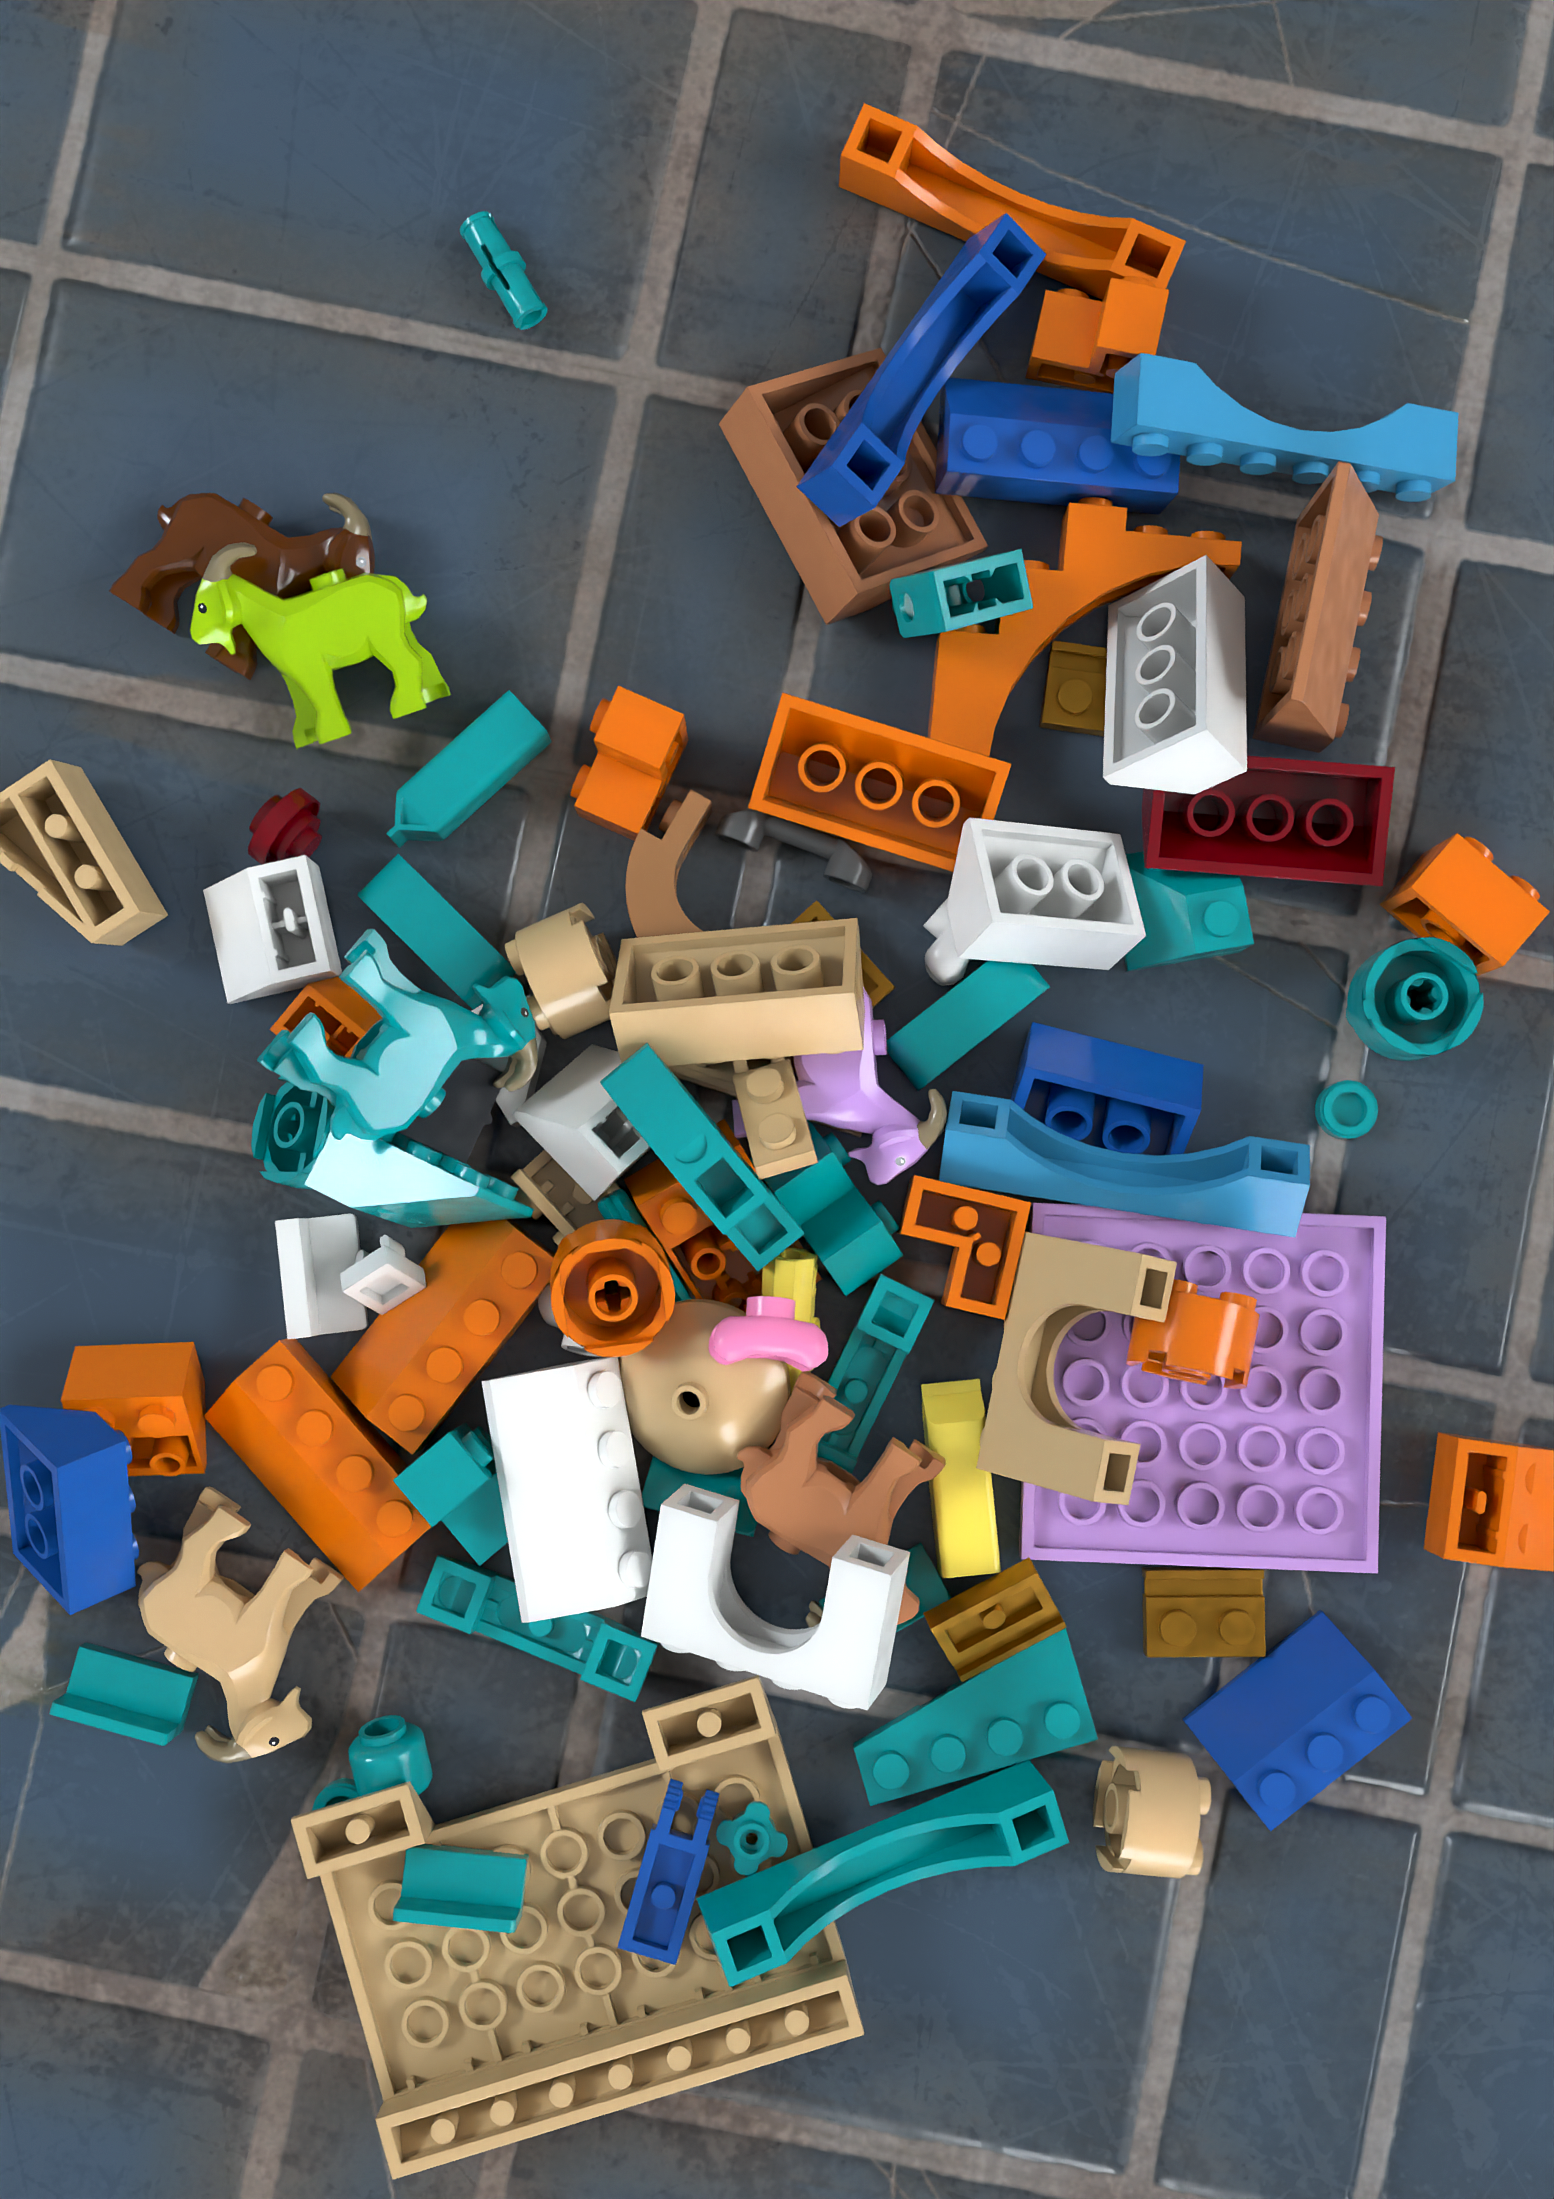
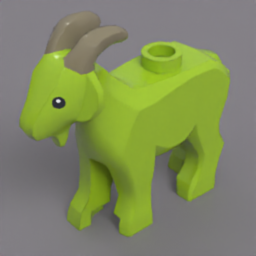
(319, 633)

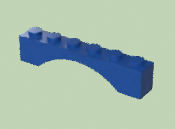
(878, 429)

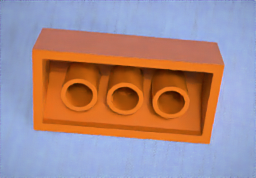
(874, 782)
(438, 1343)
(319, 1460)

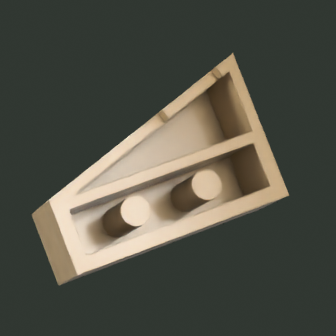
(74, 855)

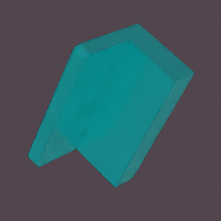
(126, 1695)
(462, 1888)

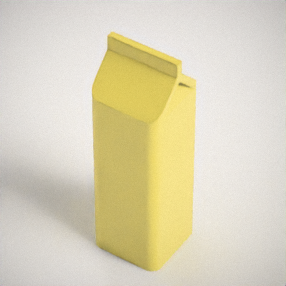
(960, 1493)

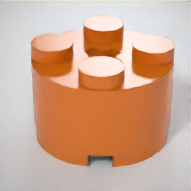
(619, 1321)
(1198, 1338)

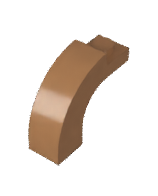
(656, 866)

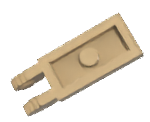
(773, 1117)

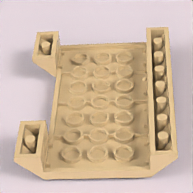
(554, 2023)

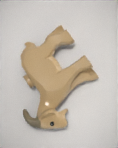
(230, 1630)

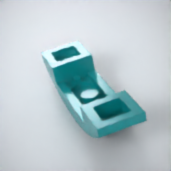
(871, 1363)
(582, 1642)

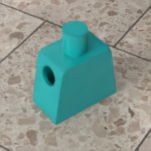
(939, 601)

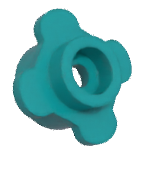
(752, 1820)

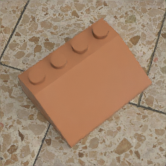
(848, 568)
(1319, 616)

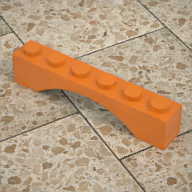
(917, 177)

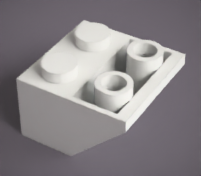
(272, 929)
(583, 1124)

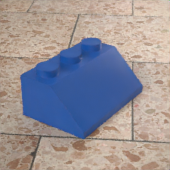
(1108, 1092)
(69, 1502)
(1297, 1719)

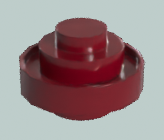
(285, 828)

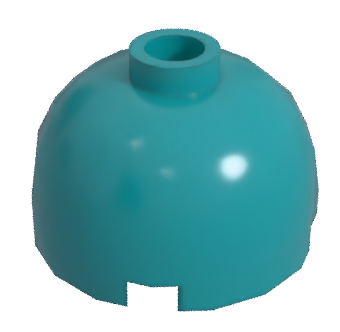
(290, 1133)

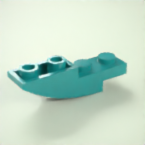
(701, 1157)

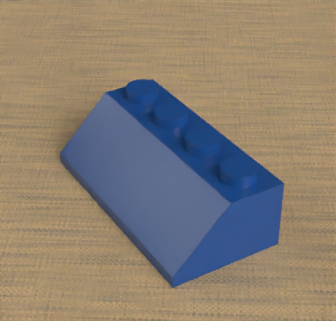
(1043, 448)

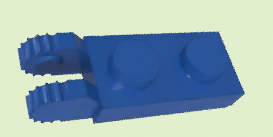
(668, 1880)

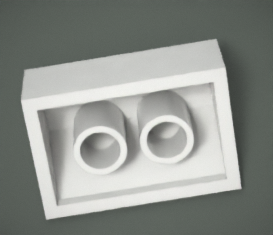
(1042, 896)

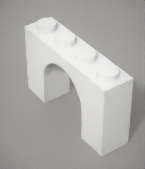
(699, 1611)

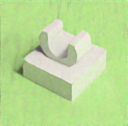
(383, 1277)

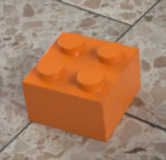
(1467, 901)

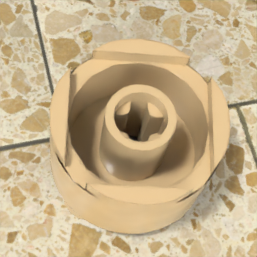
(566, 971)
(1150, 1813)

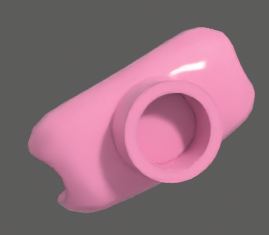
(770, 1334)

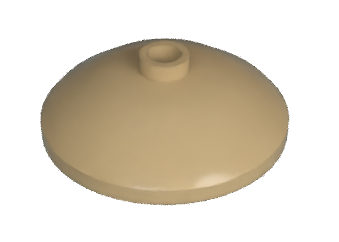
(737, 1400)

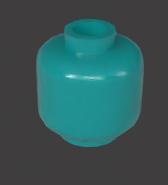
(388, 1755)

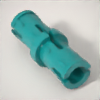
(503, 270)

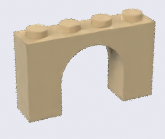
(1025, 1425)

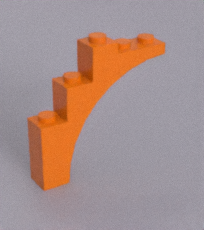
(1094, 568)

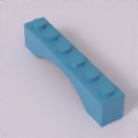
(1178, 410)
(1240, 1185)

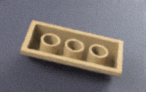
(741, 993)

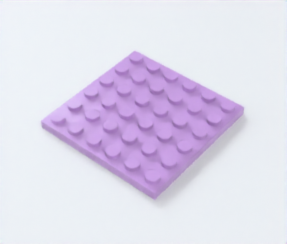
(1220, 1472)

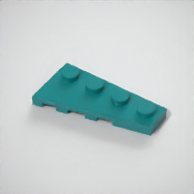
(982, 1724)

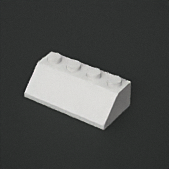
(1176, 683)
(569, 1488)

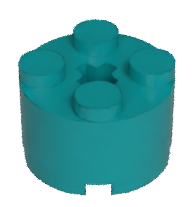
(1445, 989)

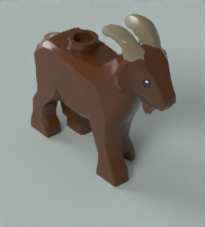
(282, 566)

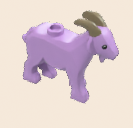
(847, 1095)

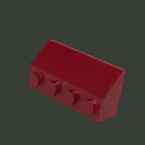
(1276, 823)

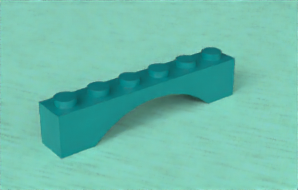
(778, 1910)

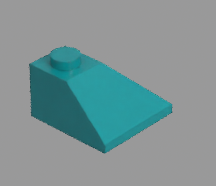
(1187, 915)

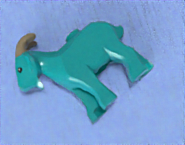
(409, 1051)

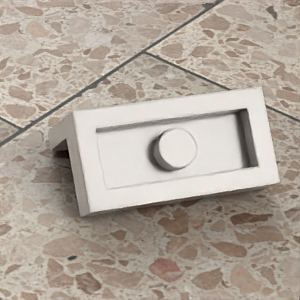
(310, 1263)

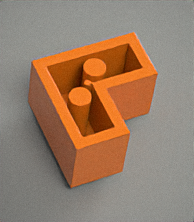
(1089, 340)
(634, 763)
(985, 1239)

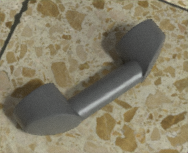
(845, 865)

